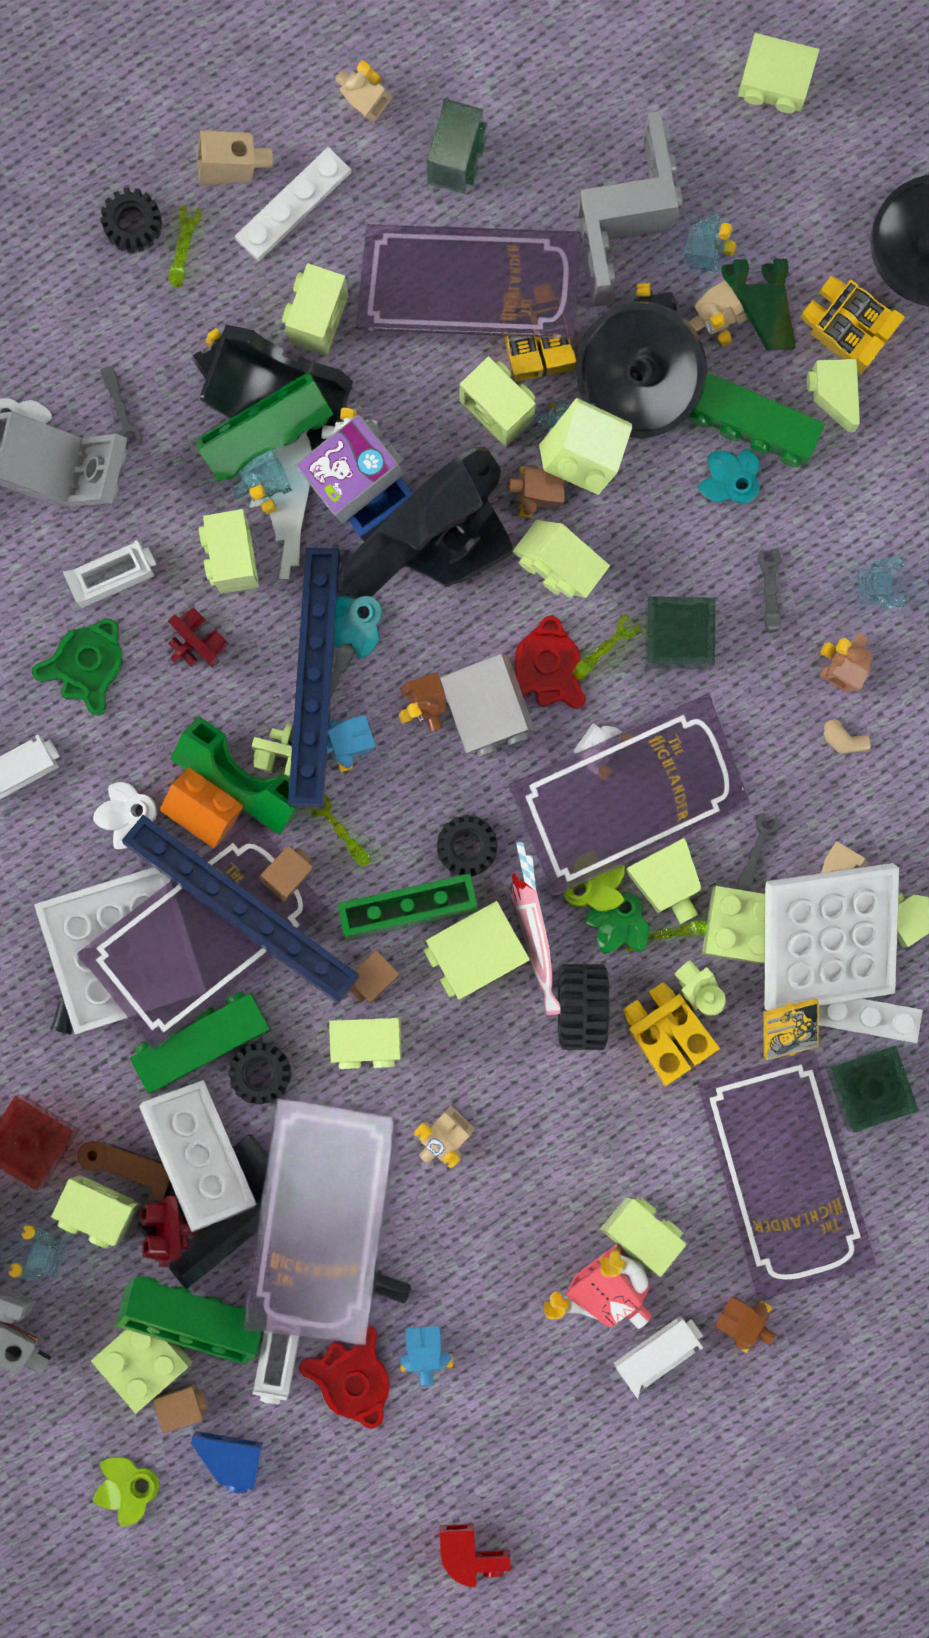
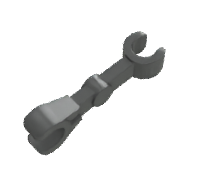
(112, 384)
(769, 571)
(342, 660)
(747, 876)

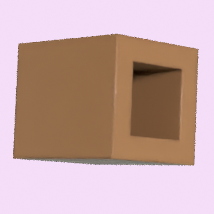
(287, 872)
(374, 977)
(181, 1407)

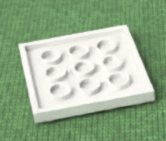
(77, 920)
(831, 936)

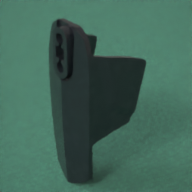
(439, 531)

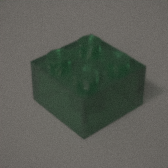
(456, 147)
(680, 633)
(871, 1088)

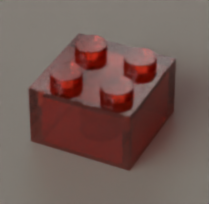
(33, 1141)

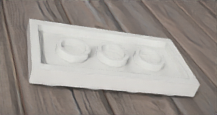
(197, 1155)

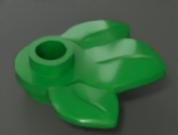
(617, 928)

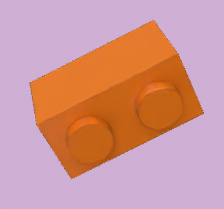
(201, 807)

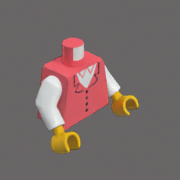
(606, 1291)

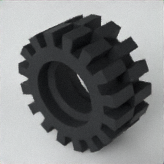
(126, 202)
(460, 826)
(240, 1081)

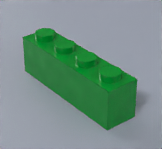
(757, 421)
(264, 427)
(407, 907)
(200, 1042)
(187, 1320)

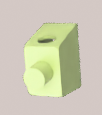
(668, 880)

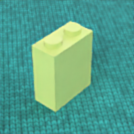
(475, 951)

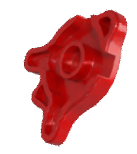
(546, 665)
(351, 1380)

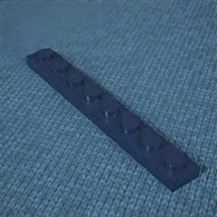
(314, 678)
(240, 909)

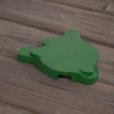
(86, 663)

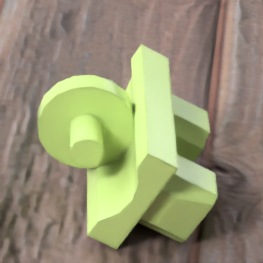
(267, 750)
(701, 989)

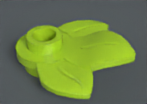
(600, 891)
(120, 1489)

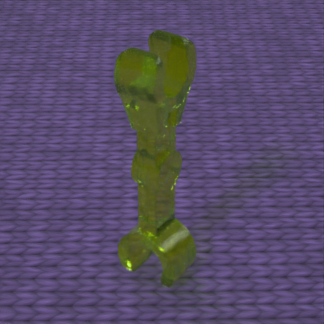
(188, 226)
(588, 663)
(355, 849)
(688, 929)

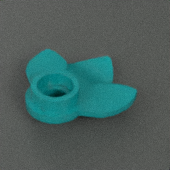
(727, 473)
(353, 628)

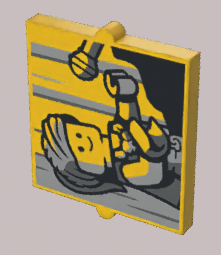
(791, 1029)

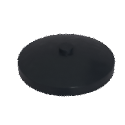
(902, 240)
(642, 367)

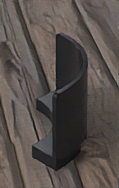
(252, 368)
(224, 1237)

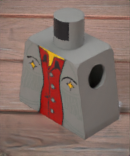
(28, 1355)

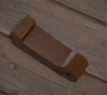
(128, 1164)

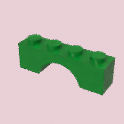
(207, 753)

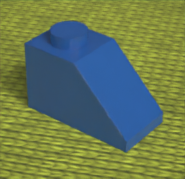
(229, 1459)

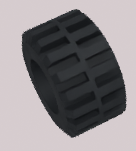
(583, 1007)

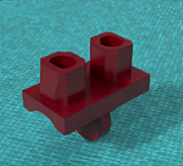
(187, 626)
(170, 1229)

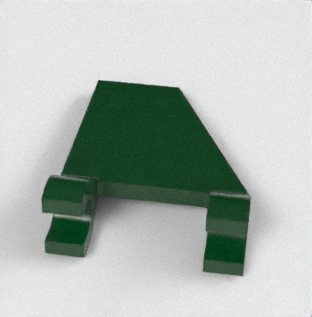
(764, 303)

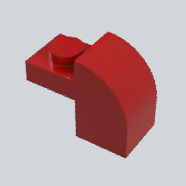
(462, 1561)

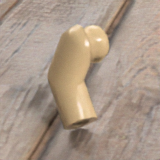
(842, 741)

